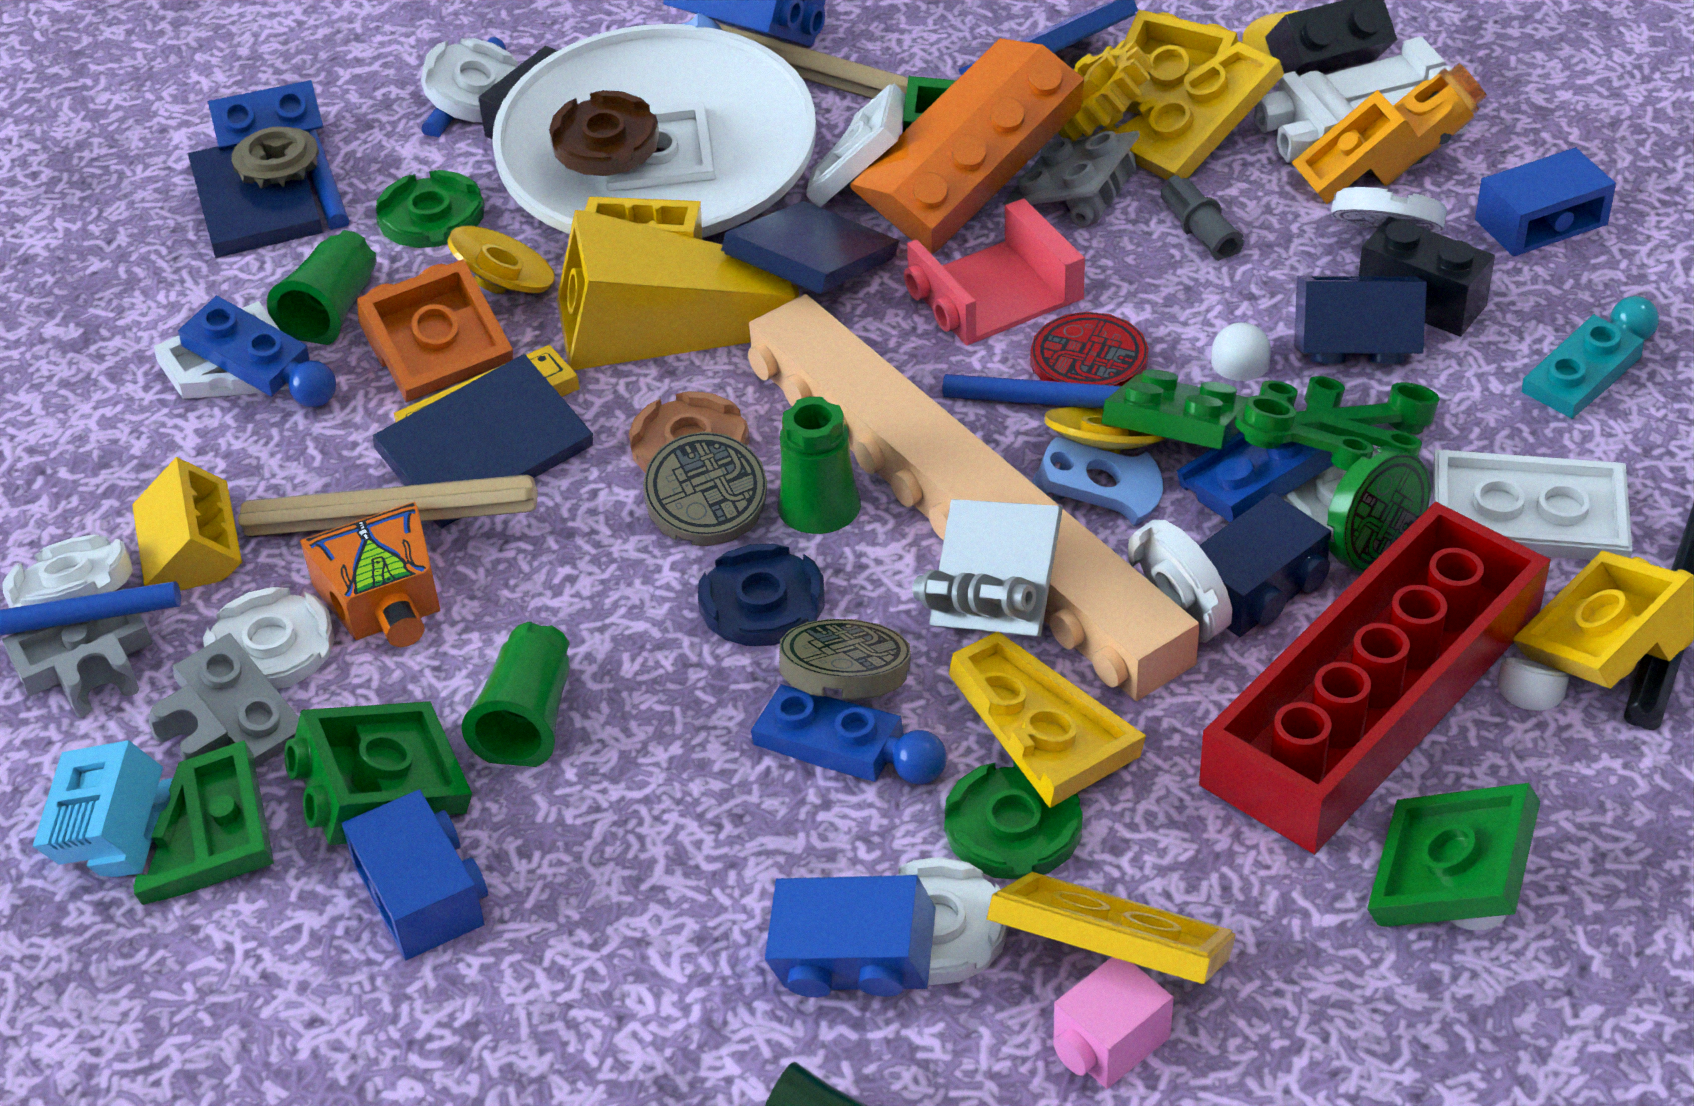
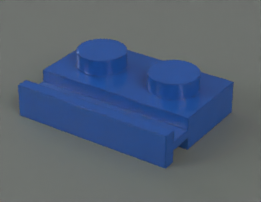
(1244, 474)

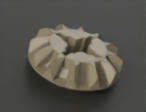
(289, 155)

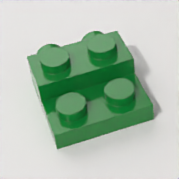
(370, 757)

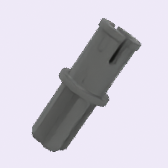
(1202, 218)

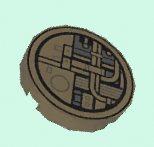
(705, 488)
(844, 655)

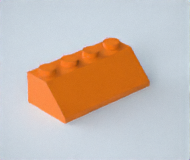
(971, 141)

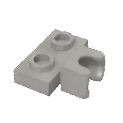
(79, 657)
(223, 703)

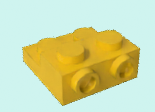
(1174, 50)
(1612, 619)

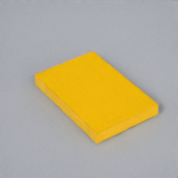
(1113, 926)

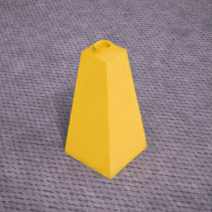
(655, 293)

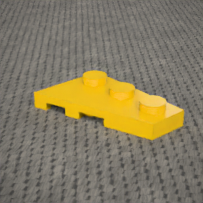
(1201, 114)
(1042, 719)

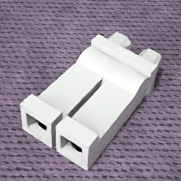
(1316, 102)

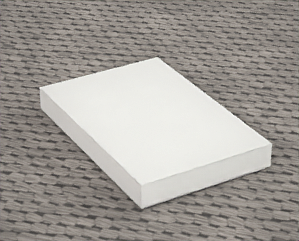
(1539, 501)

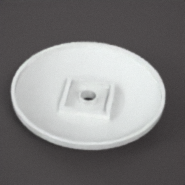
(725, 111)

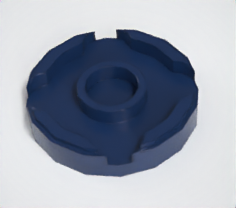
(764, 609)

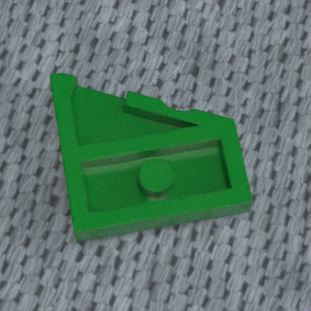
(209, 827)

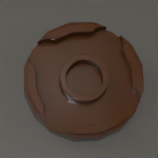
(604, 133)

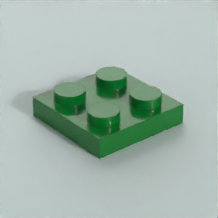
(1175, 410)
(1455, 856)

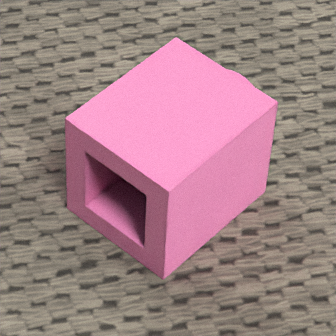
(1111, 1021)

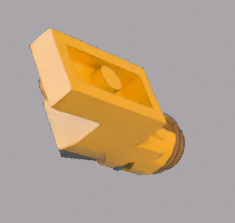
(1391, 136)

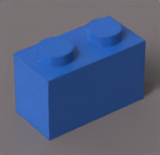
(1545, 201)
(415, 873)
(851, 934)

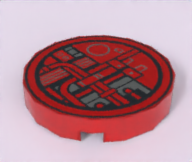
(1089, 350)

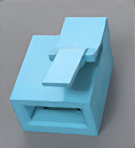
(103, 808)

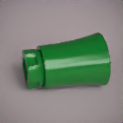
(322, 289)
(816, 468)
(521, 699)

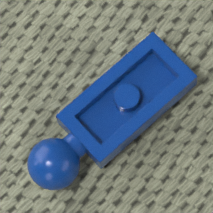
(257, 353)
(846, 737)

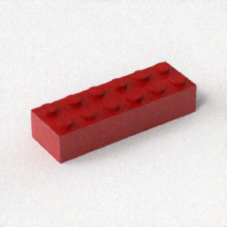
(1372, 676)

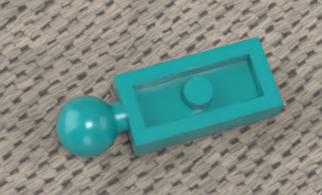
(1593, 357)

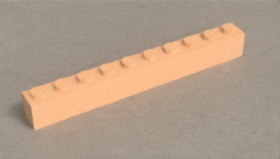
(929, 457)

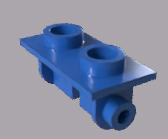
(278, 106)

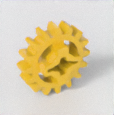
(1108, 87)

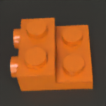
(433, 329)

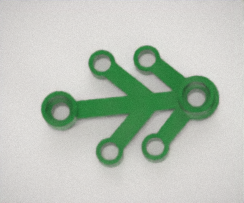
(1344, 431)

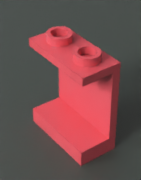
(1001, 284)

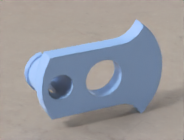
(1136, 477)

